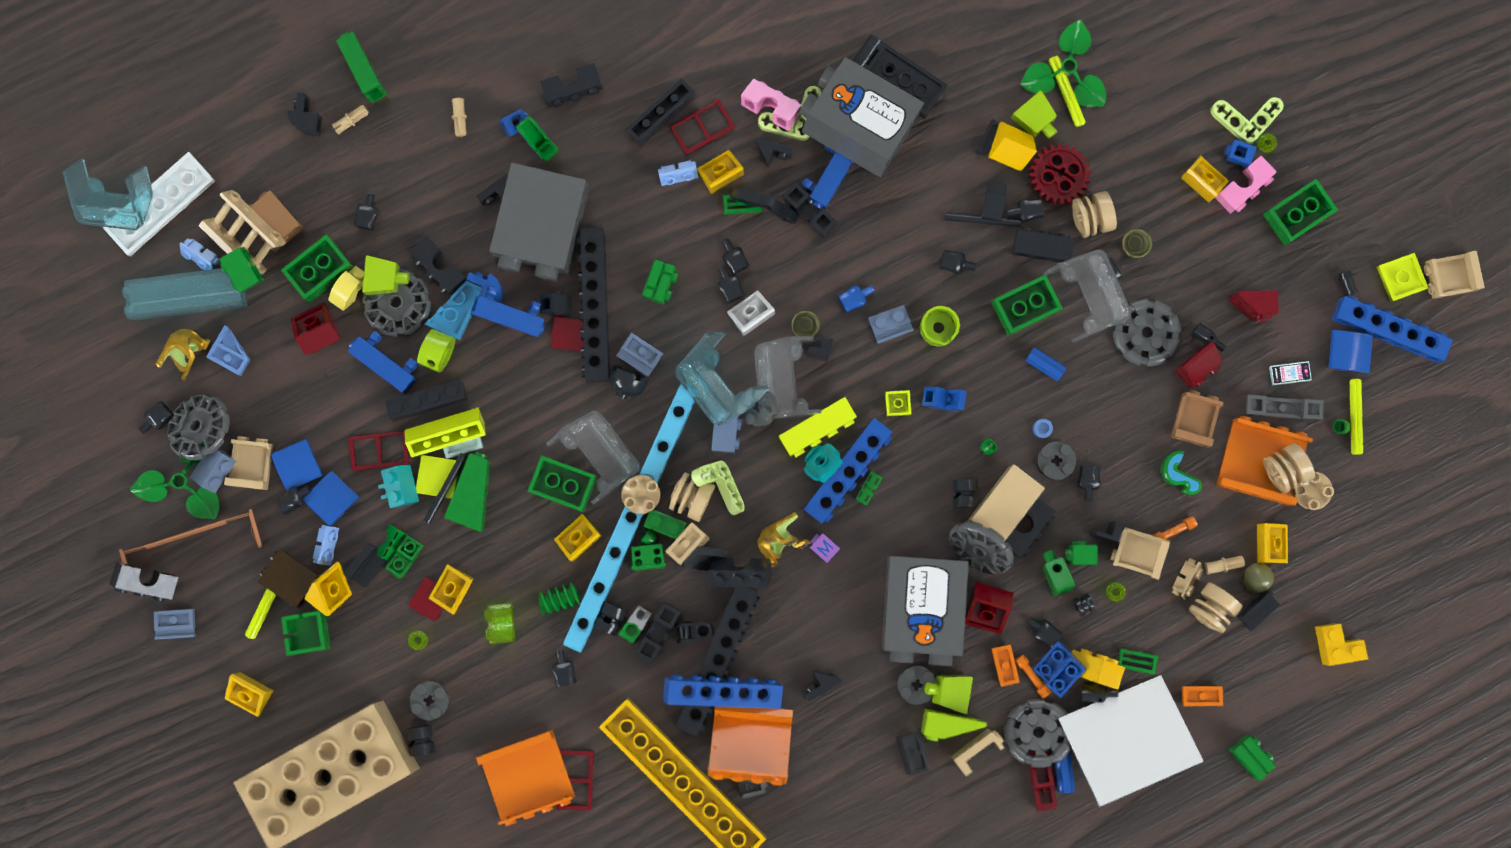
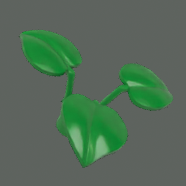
(1073, 40)
(152, 488)

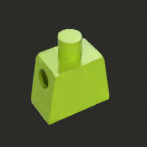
(1036, 116)
(382, 276)
(951, 691)

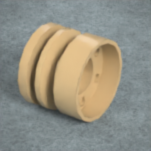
(1095, 214)
(1289, 468)
(691, 497)
(1214, 609)

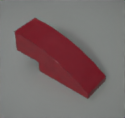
(1043, 787)

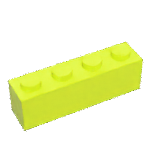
(818, 426)
(444, 432)

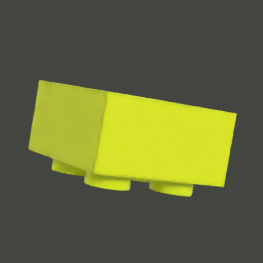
(898, 403)

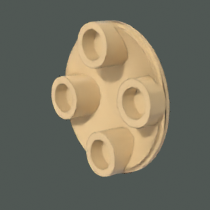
(1314, 493)
(640, 494)

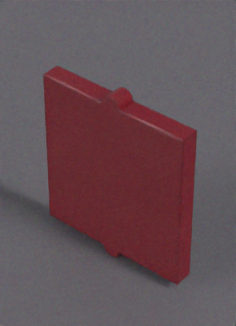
(567, 334)
(422, 603)

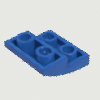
(1350, 351)
(296, 464)
(330, 498)
(1059, 669)

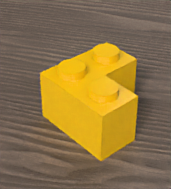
(1335, 649)
(1100, 668)

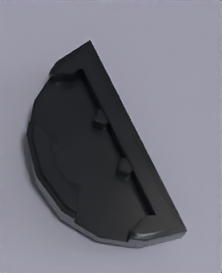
(986, 143)

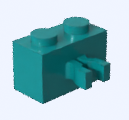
(399, 486)

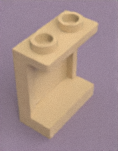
(1454, 275)
(251, 464)
(687, 543)
(1141, 552)
(975, 746)

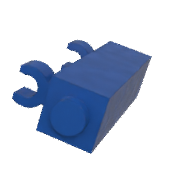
(829, 181)
(508, 316)
(383, 365)

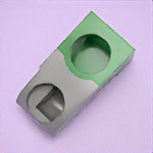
(635, 624)

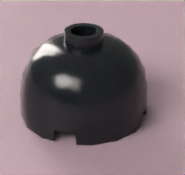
(627, 382)

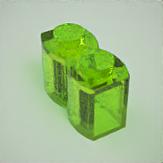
(500, 622)

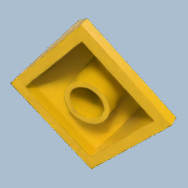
(1012, 147)
(720, 171)
(1205, 179)
(577, 538)
(1272, 543)
(451, 589)
(329, 590)
(247, 693)

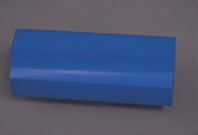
(1046, 363)
(1064, 775)

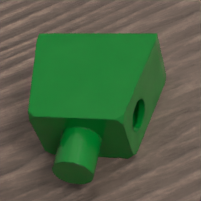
(1058, 582)

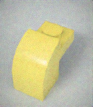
(346, 288)

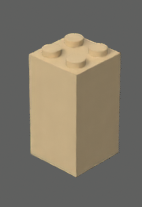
(1007, 501)

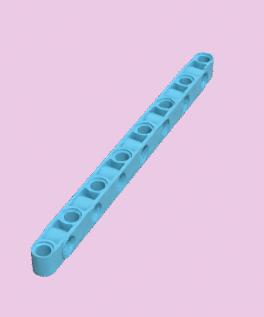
(624, 530)

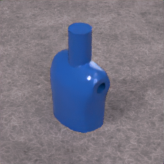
(854, 297)

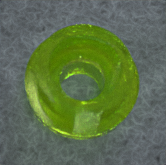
(1267, 148)
(1122, 591)
(411, 640)

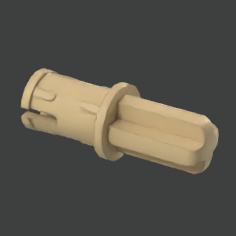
(459, 117)
(350, 119)
(1224, 564)

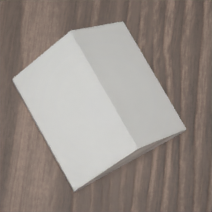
(751, 312)

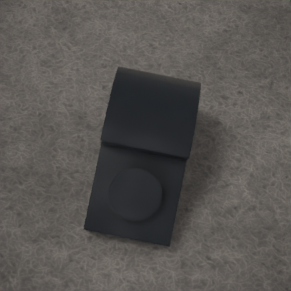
(301, 119)

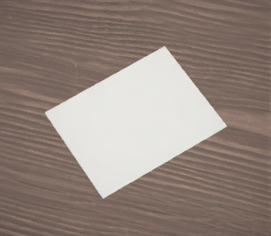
(1130, 740)

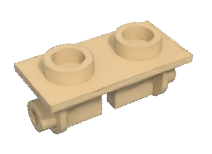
(1185, 586)

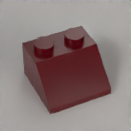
(1256, 304)
(315, 329)
(1199, 365)
(989, 608)

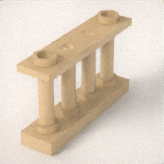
(227, 240)

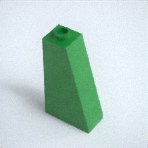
(361, 67)
(471, 493)

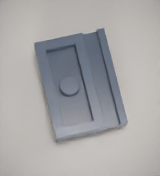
(890, 324)
(639, 354)
(174, 624)

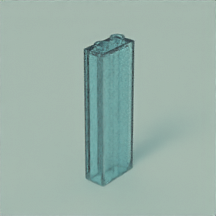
(180, 295)

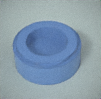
(1042, 428)

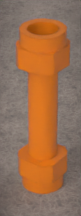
(1188, 523)
(1042, 689)

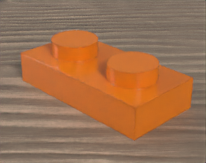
(1005, 665)
(1202, 695)

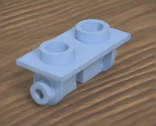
(686, 172)
(192, 250)
(325, 553)

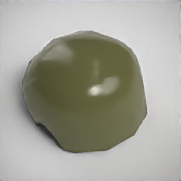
(1137, 243)
(805, 324)
(1258, 578)

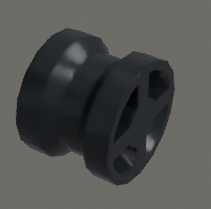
(1084, 604)

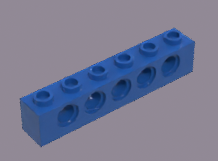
(1439, 342)
(874, 429)
(770, 699)

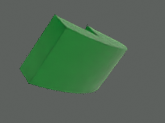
(404, 557)

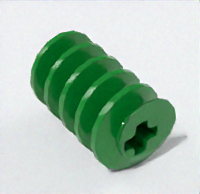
(559, 599)

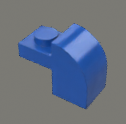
(479, 279)
(944, 399)

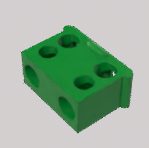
(648, 559)

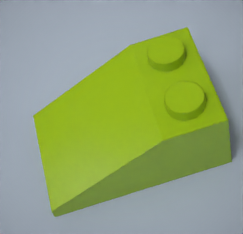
(945, 725)

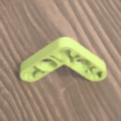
(1244, 124)
(793, 133)
(720, 473)

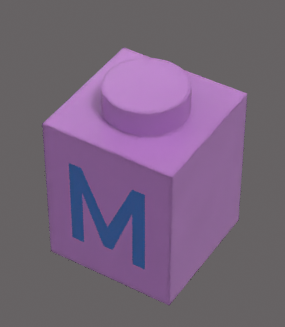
(823, 547)

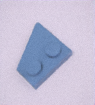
(229, 352)

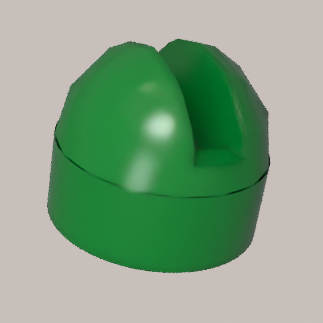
(1340, 428)
(988, 446)
(648, 538)

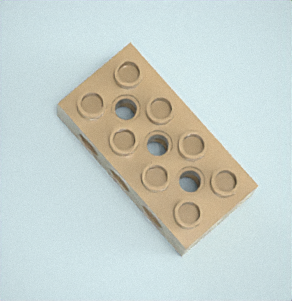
(301, 770)

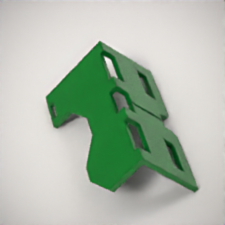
(870, 485)
(391, 530)

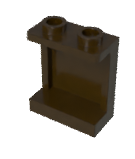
(288, 578)

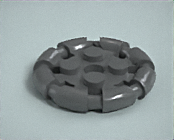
(403, 312)
(1159, 331)
(185, 421)
(982, 547)
(1035, 721)

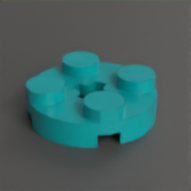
(824, 471)

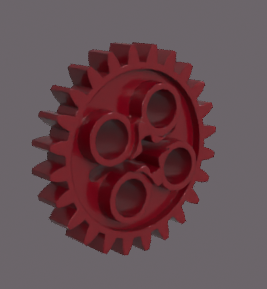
(1067, 159)

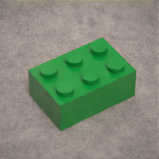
(1300, 212)
(317, 268)
(1026, 305)
(562, 483)

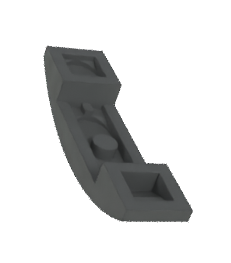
(1284, 407)

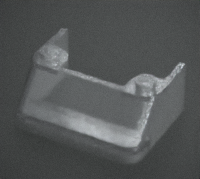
(1099, 288)
(776, 370)
(602, 449)

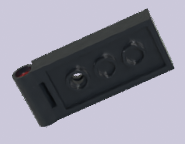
(905, 74)

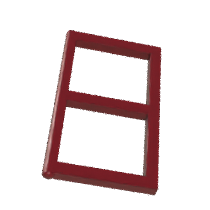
(709, 139)
(379, 454)
(581, 780)

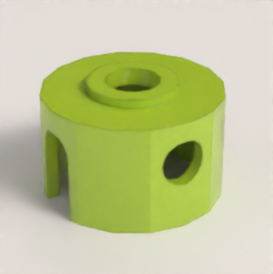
(941, 315)
(438, 348)

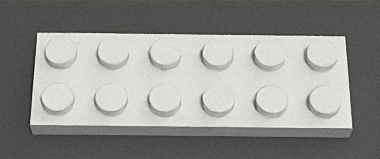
(170, 196)

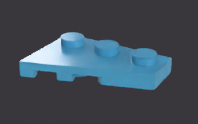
(455, 313)

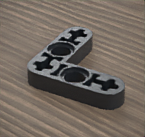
(765, 201)

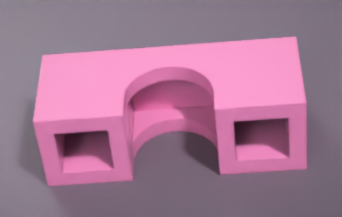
(760, 95)
(1258, 174)

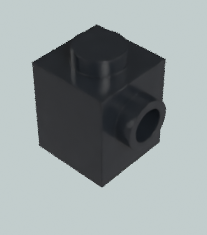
(555, 304)

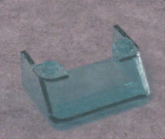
(107, 209)
(706, 386)

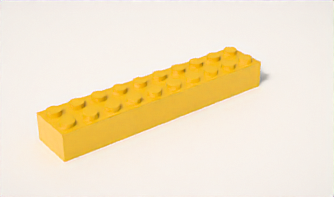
(680, 779)

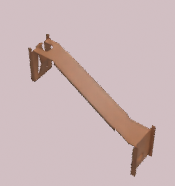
(195, 531)

